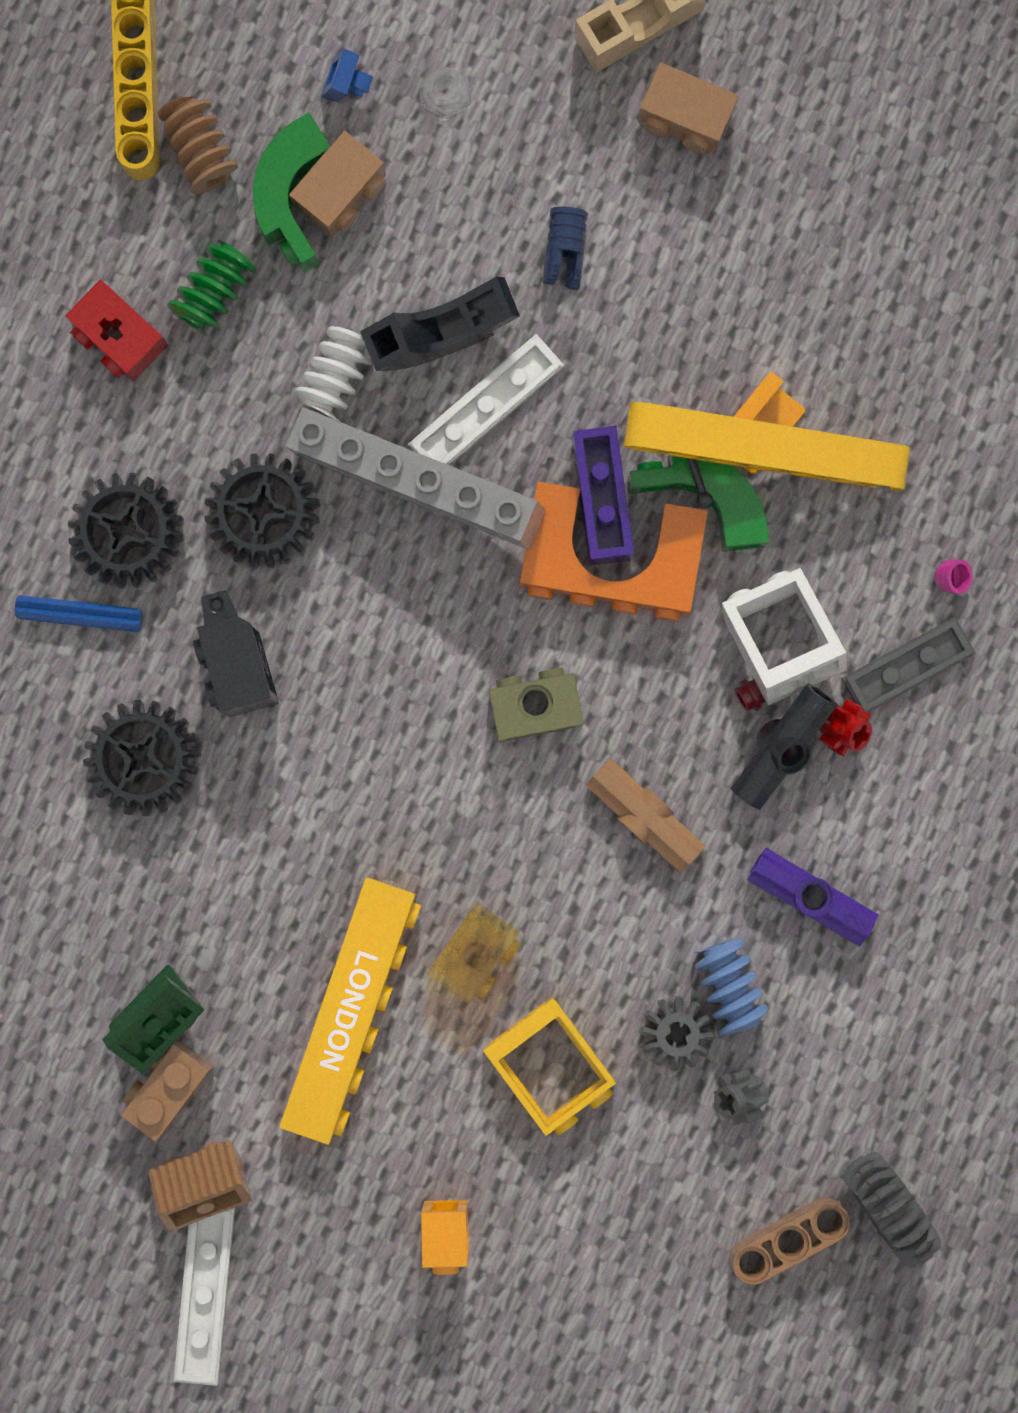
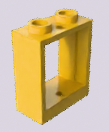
(564, 1116)

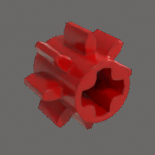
(847, 728)

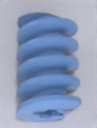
(731, 986)

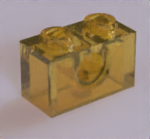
(451, 966)

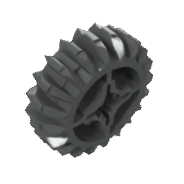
(892, 1209)

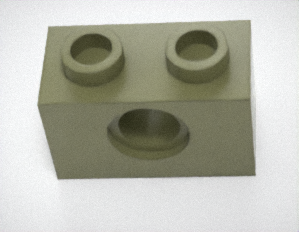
(515, 723)

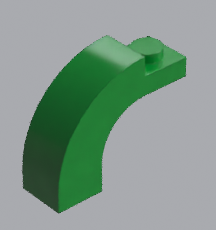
(278, 172)
(734, 498)

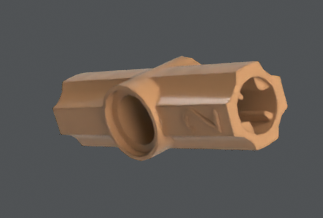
(645, 816)

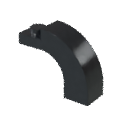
(427, 335)

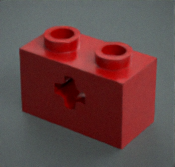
(105, 309)

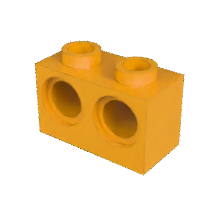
(445, 1236)

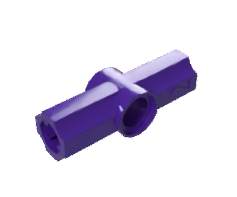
(835, 912)

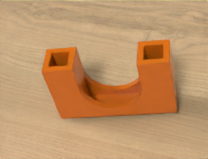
(663, 586)

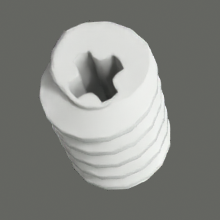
(333, 372)

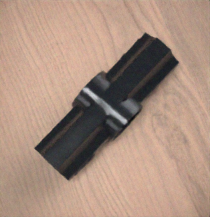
(784, 746)

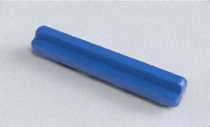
(78, 613)

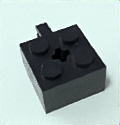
(234, 659)

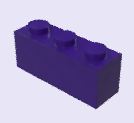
(602, 495)

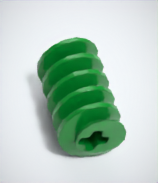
(211, 286)

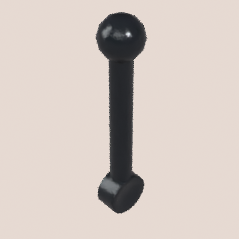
(704, 499)

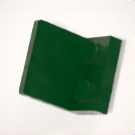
(153, 1020)

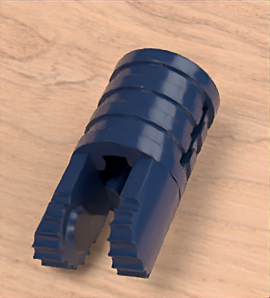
(565, 240)

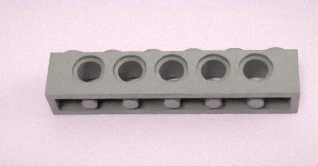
(416, 478)

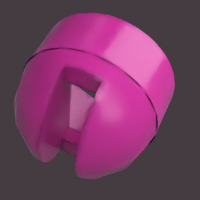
(953, 576)

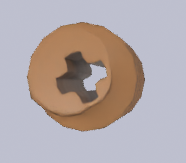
(197, 143)

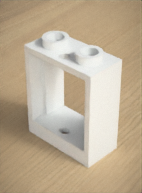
(796, 673)

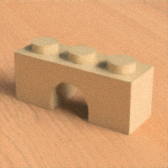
(618, 30)

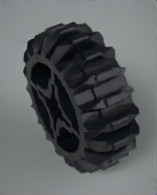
(241, 506)
(118, 549)
(130, 775)

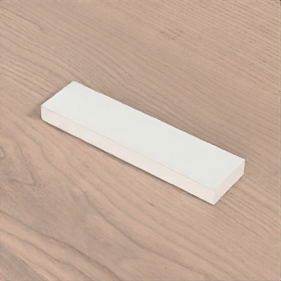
(488, 402)
(204, 1299)

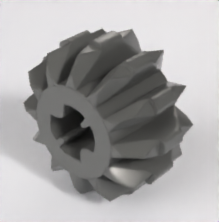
(662, 1029)

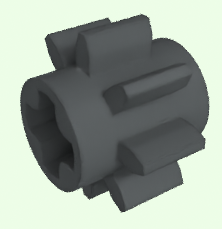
(741, 1096)

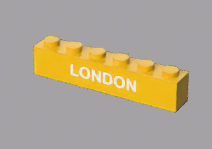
(348, 1011)

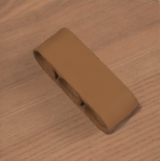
(811, 1241)

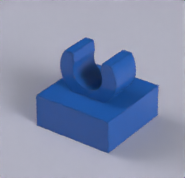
(344, 78)

